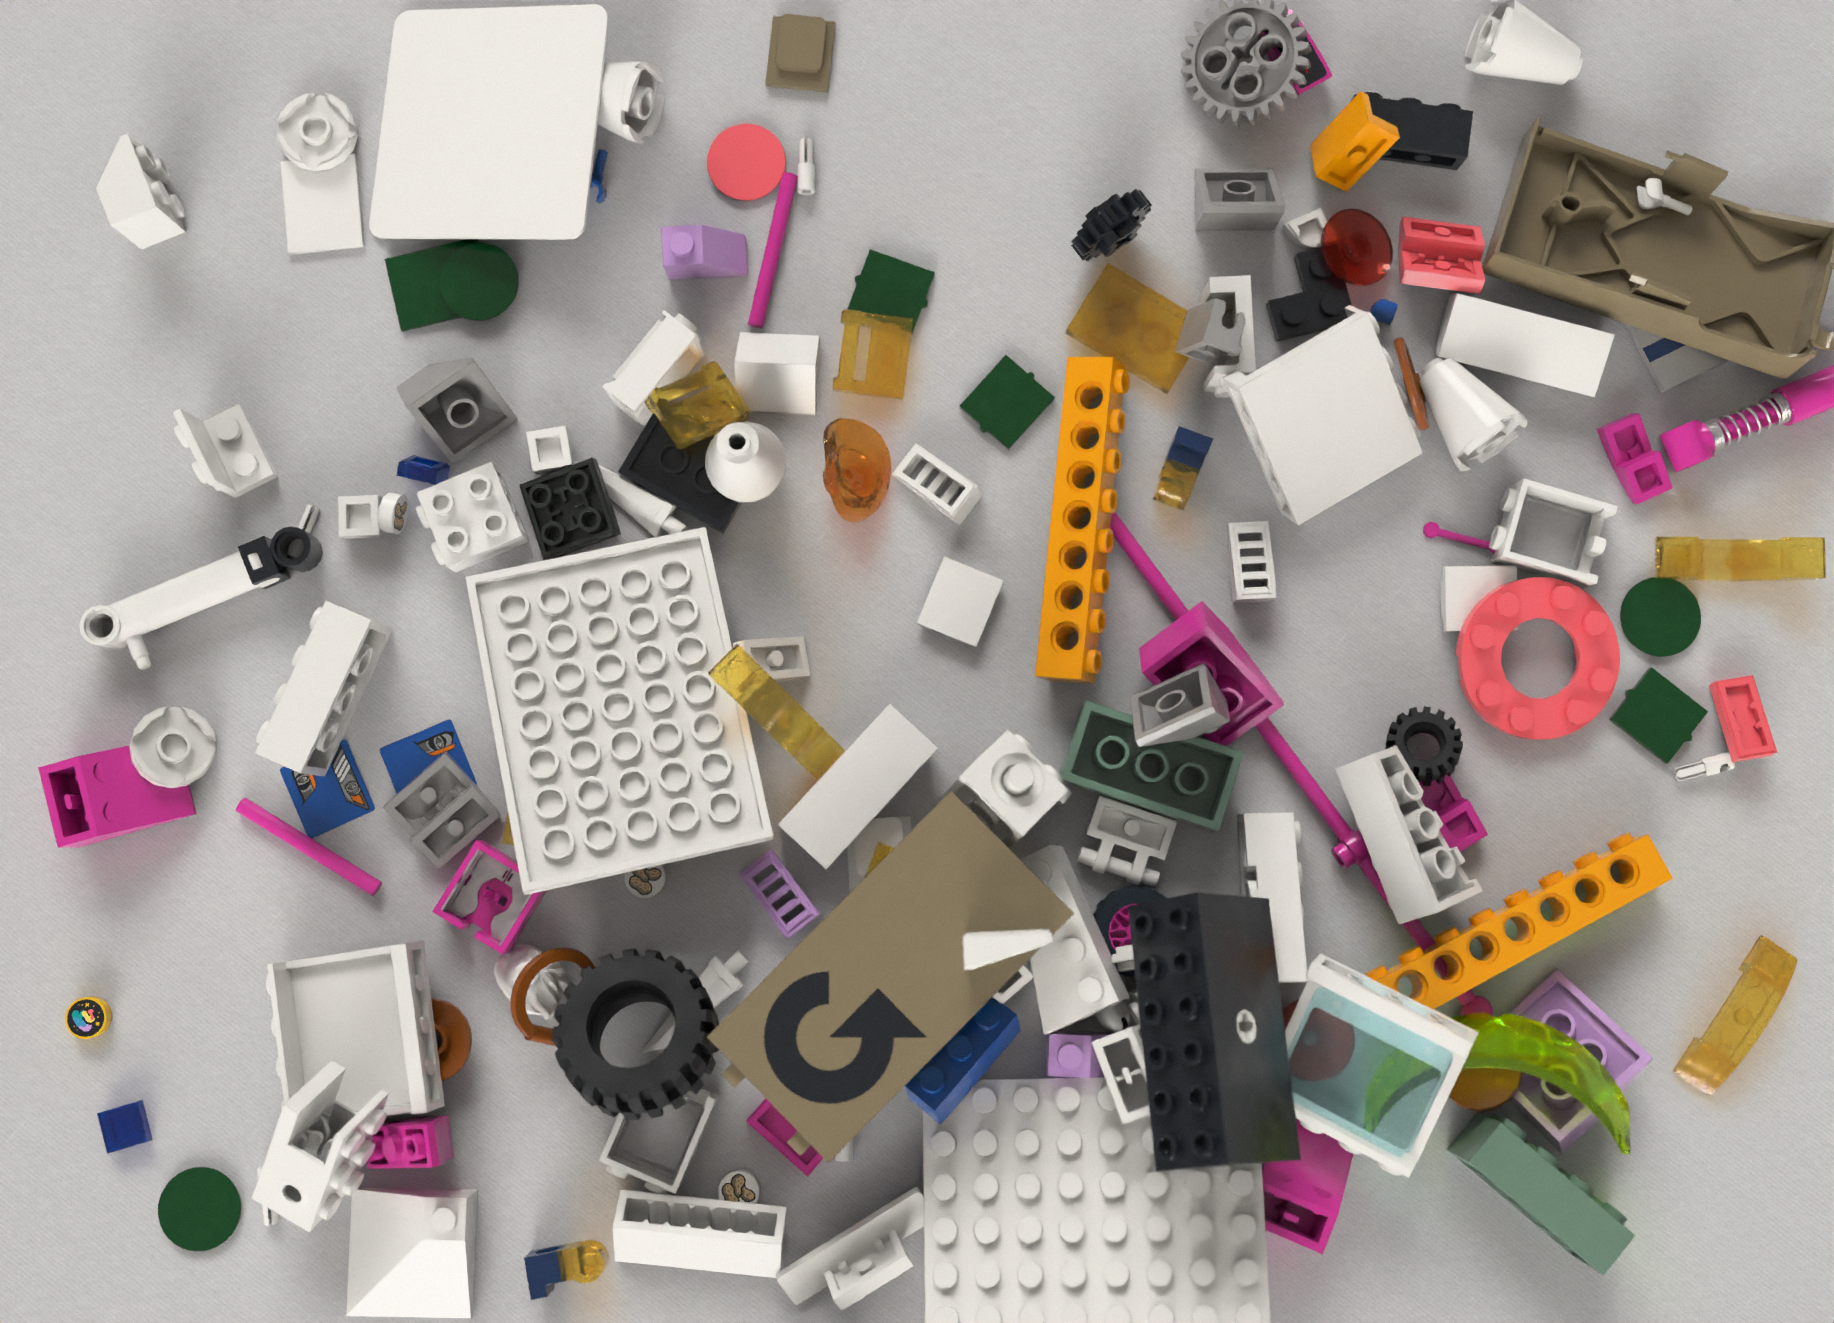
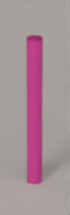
(772, 250)
(308, 846)

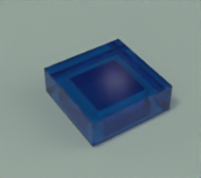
(423, 469)
(124, 1126)

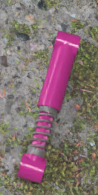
(1786, 405)

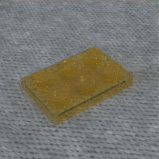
(1133, 326)

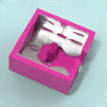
(470, 901)

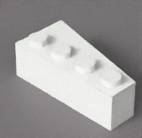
(1404, 837)
(1272, 871)
(1076, 969)

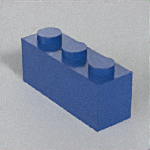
(963, 1060)

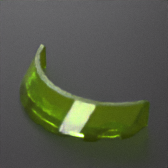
(1549, 1054)

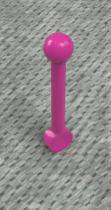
(1432, 530)

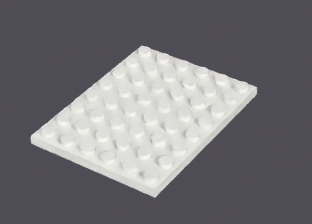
(607, 711)
(1061, 1218)

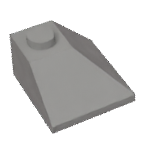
(456, 406)
(1179, 708)

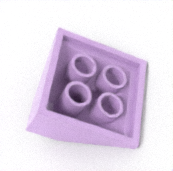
(1566, 1008)

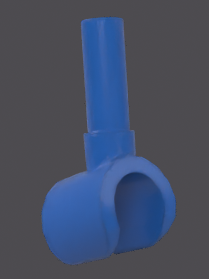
(597, 175)
(1384, 311)

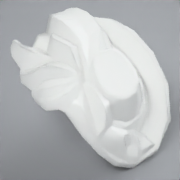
(546, 987)

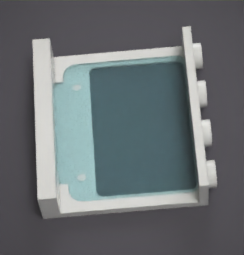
(1371, 1064)

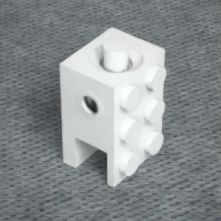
(1009, 788)
(318, 1151)

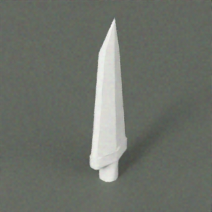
(644, 506)
(718, 980)

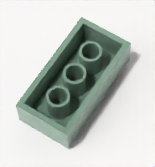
(1173, 779)
(1545, 1195)

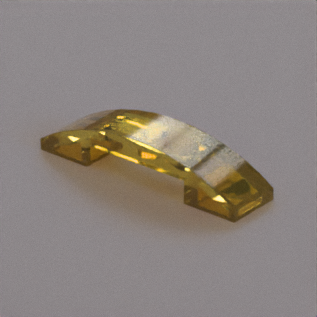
(1740, 559)
(776, 711)
(1740, 1019)

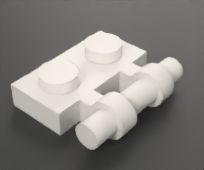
(1130, 829)

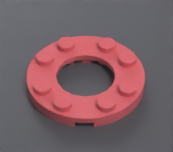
(1481, 652)

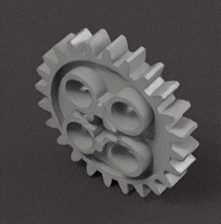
(1273, 77)

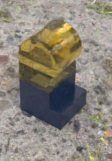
(1181, 467)
(571, 1261)

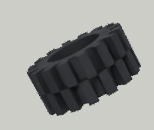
(1436, 726)

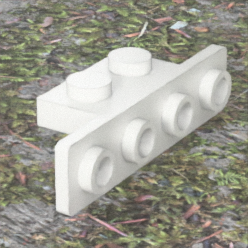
(859, 1256)

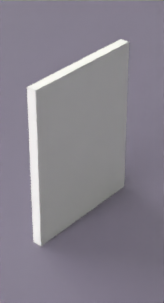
(322, 207)

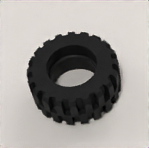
(605, 993)

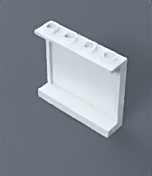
(1326, 417)
(366, 1015)

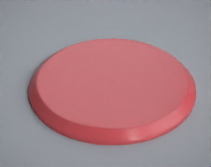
(746, 162)

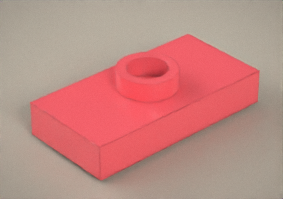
(1742, 718)

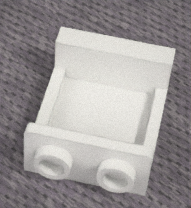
(1238, 298)

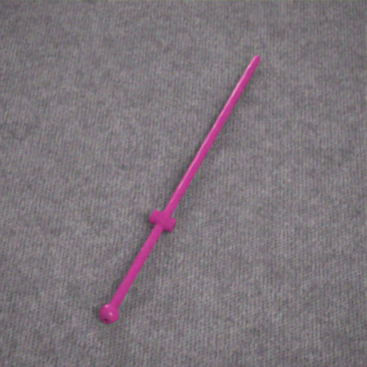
(1351, 843)

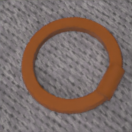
(1411, 381)
(518, 996)

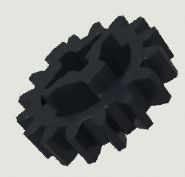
(1111, 225)

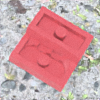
(1441, 255)

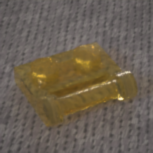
(886, 355)
(699, 414)

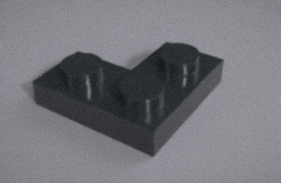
(1316, 307)

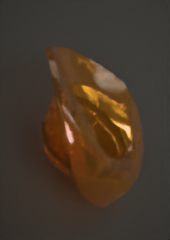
(855, 468)

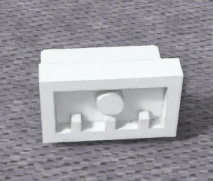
(225, 450)

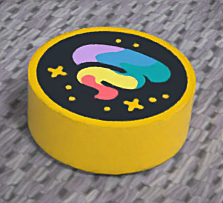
(88, 1017)

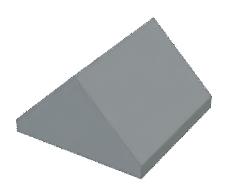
(1237, 199)

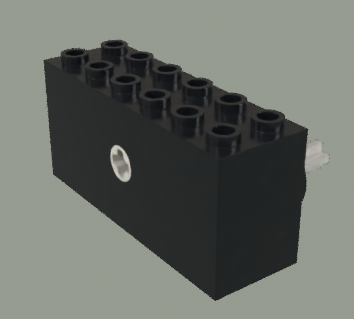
(1212, 1031)

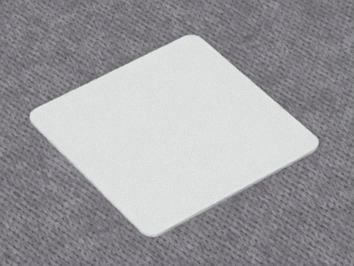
(490, 123)

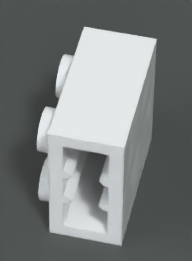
(471, 517)

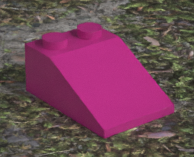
(1204, 638)

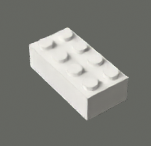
(322, 690)

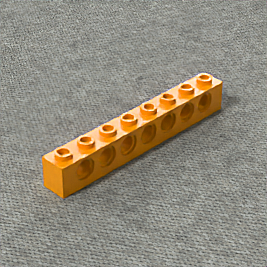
(1083, 381)
(1640, 872)

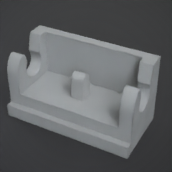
(1205, 336)

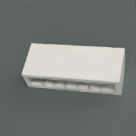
(1523, 344)
(857, 786)
(699, 1233)

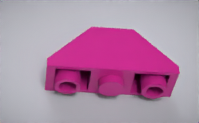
(412, 1143)

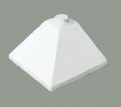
(412, 1252)

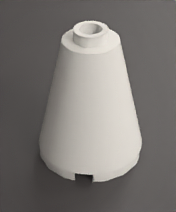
(1521, 46)
(631, 99)
(1468, 413)
(745, 461)

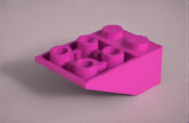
(106, 798)
(1306, 1193)

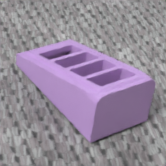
(810, 912)

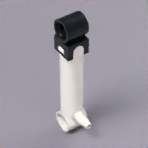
(256, 565)

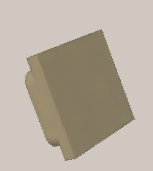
(800, 53)

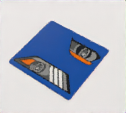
(416, 752)
(332, 798)

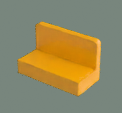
(1351, 144)

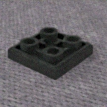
(570, 509)

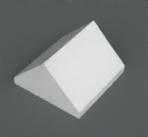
(777, 372)

